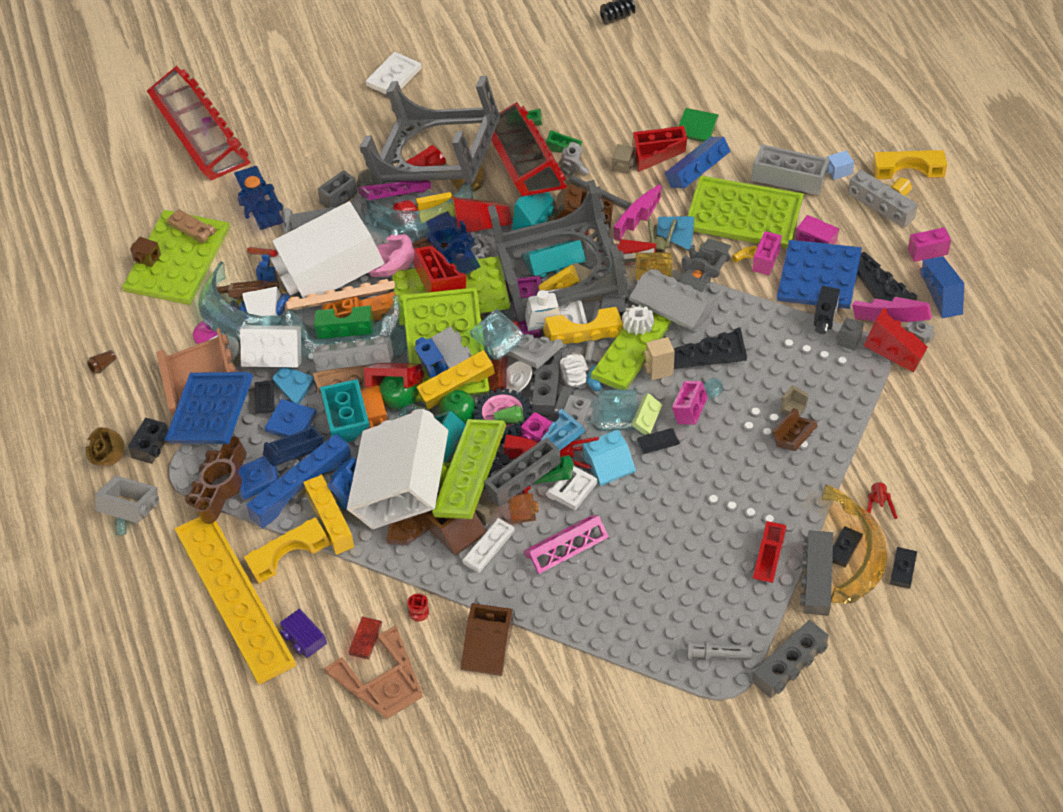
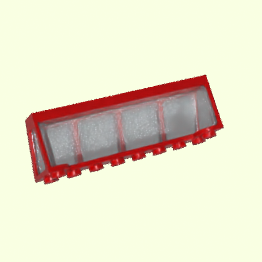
(207, 143)

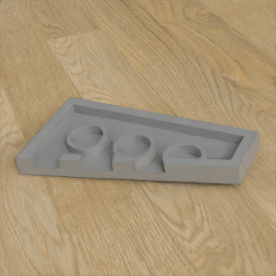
(535, 351)

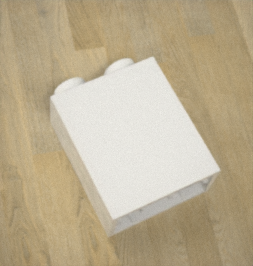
(326, 253)
(398, 469)

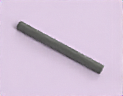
(606, 195)

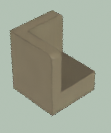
(795, 399)
(485, 509)

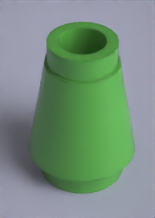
(510, 415)

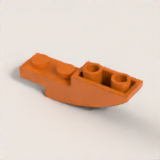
(379, 305)

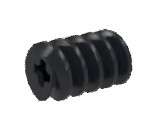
(615, 8)

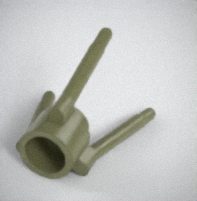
(661, 244)

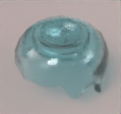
(398, 341)

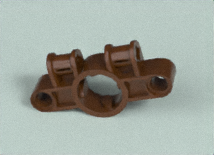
(210, 498)

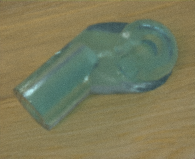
(120, 526)

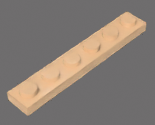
(330, 296)

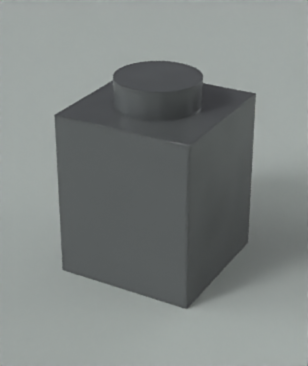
(850, 334)

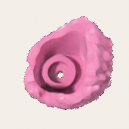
(396, 255)

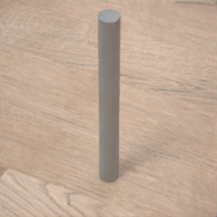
(590, 344)

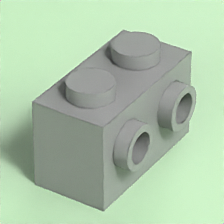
(450, 347)
(580, 410)

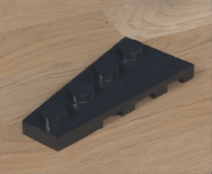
(879, 282)
(718, 350)

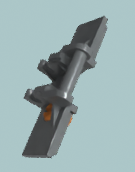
(699, 266)

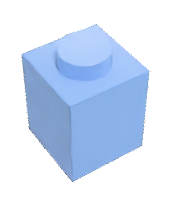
(840, 165)

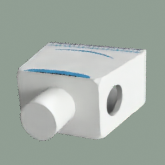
(539, 307)

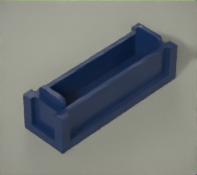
(292, 446)

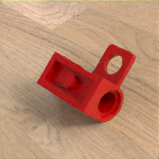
(429, 157)

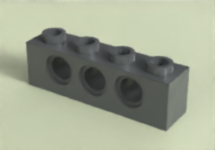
(546, 386)
(522, 472)
(807, 635)

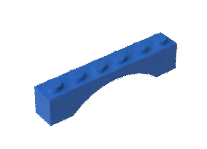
(272, 500)

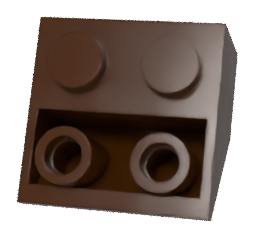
(456, 532)

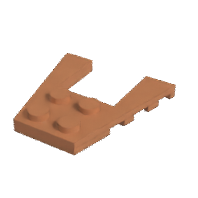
(389, 691)

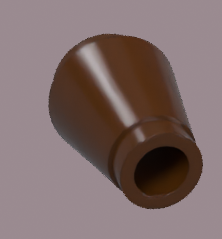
(101, 361)

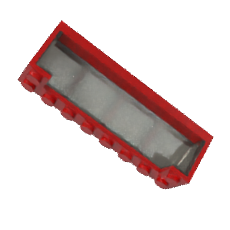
(526, 153)

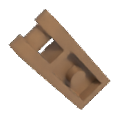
(190, 226)

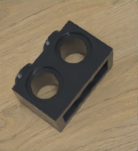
(148, 440)

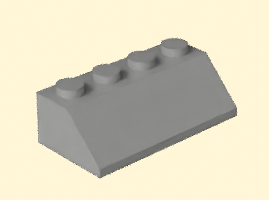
(790, 169)
(672, 299)

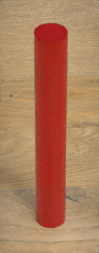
(259, 251)

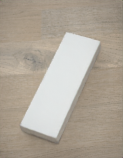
(488, 545)

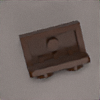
(793, 430)

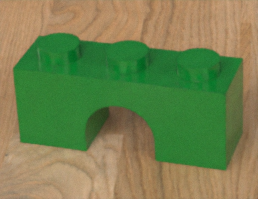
(356, 324)

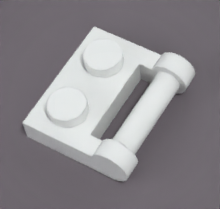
(575, 491)

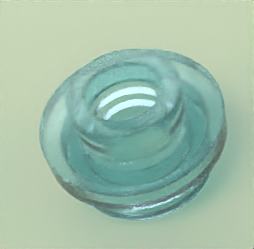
(713, 383)

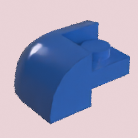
(342, 481)

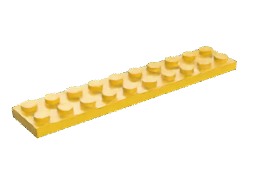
(235, 599)

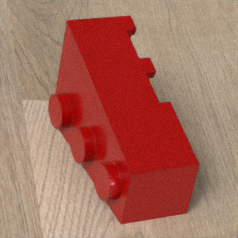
(658, 145)
(476, 213)
(436, 271)
(895, 342)

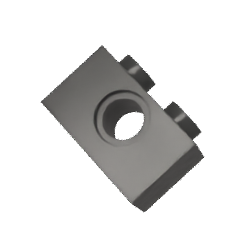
(337, 190)

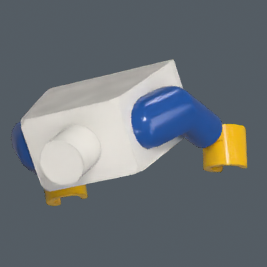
(264, 302)

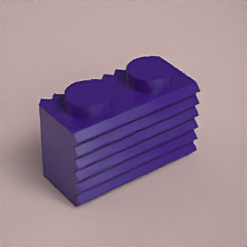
(302, 633)

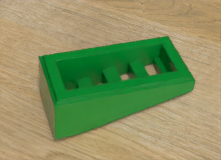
(557, 141)
(560, 472)

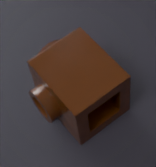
(145, 251)

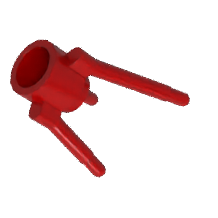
(570, 450)
(880, 495)

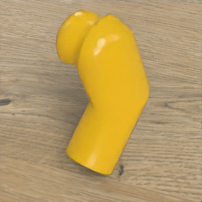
(745, 253)

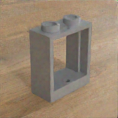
(108, 502)

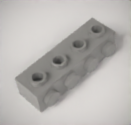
(882, 198)
(353, 353)

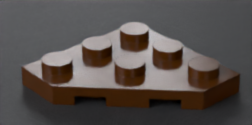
(408, 529)

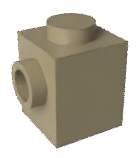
(623, 158)

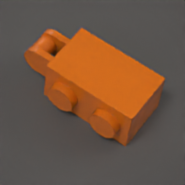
(374, 405)

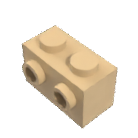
(659, 358)

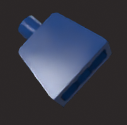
(429, 355)

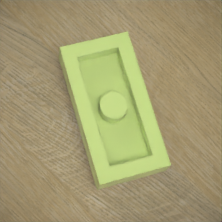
(646, 414)

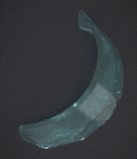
(411, 222)
(221, 315)
(381, 329)

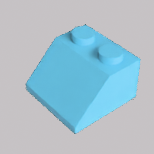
(609, 457)

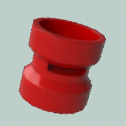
(418, 607)

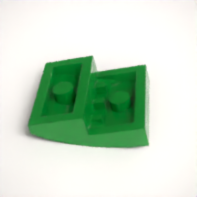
(698, 124)

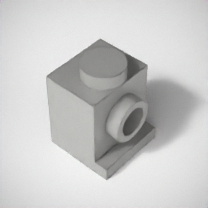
(921, 330)

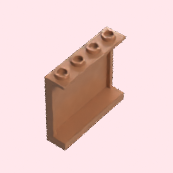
(203, 357)

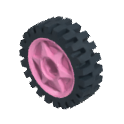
(498, 401)

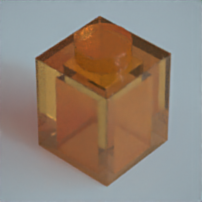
(523, 508)

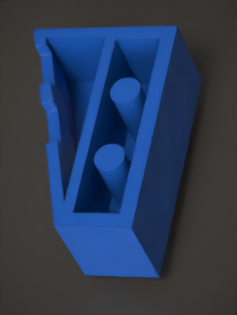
(944, 286)

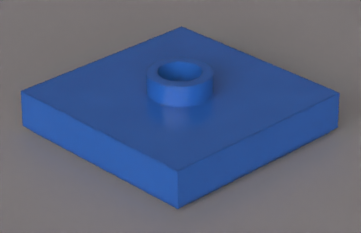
(289, 418)
(257, 477)

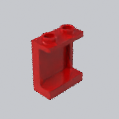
(411, 373)

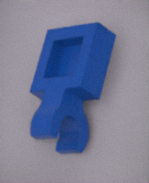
(264, 271)

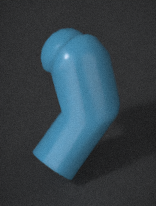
(596, 385)

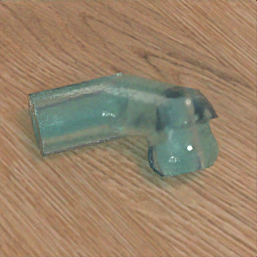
(407, 409)

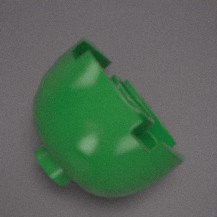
(395, 394)
(459, 403)

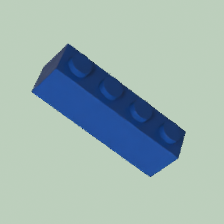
(697, 162)

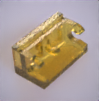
(655, 261)

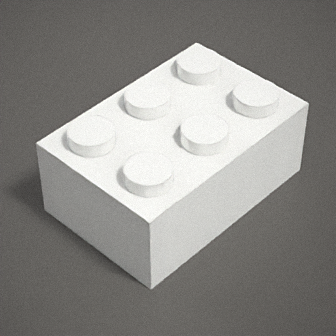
(270, 346)

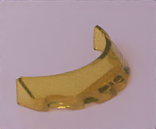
(876, 555)

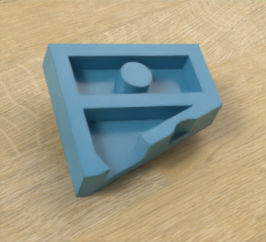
(682, 232)
(293, 383)
(564, 430)

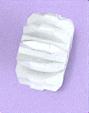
(638, 320)
(573, 371)

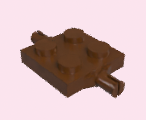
(236, 289)

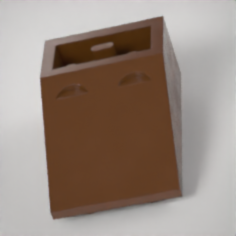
(572, 197)
(487, 639)

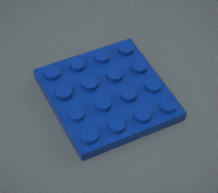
(818, 264)
(209, 408)

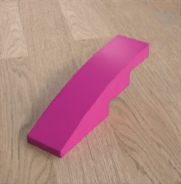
(640, 209)
(899, 309)

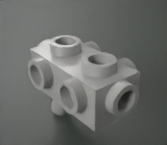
(571, 161)

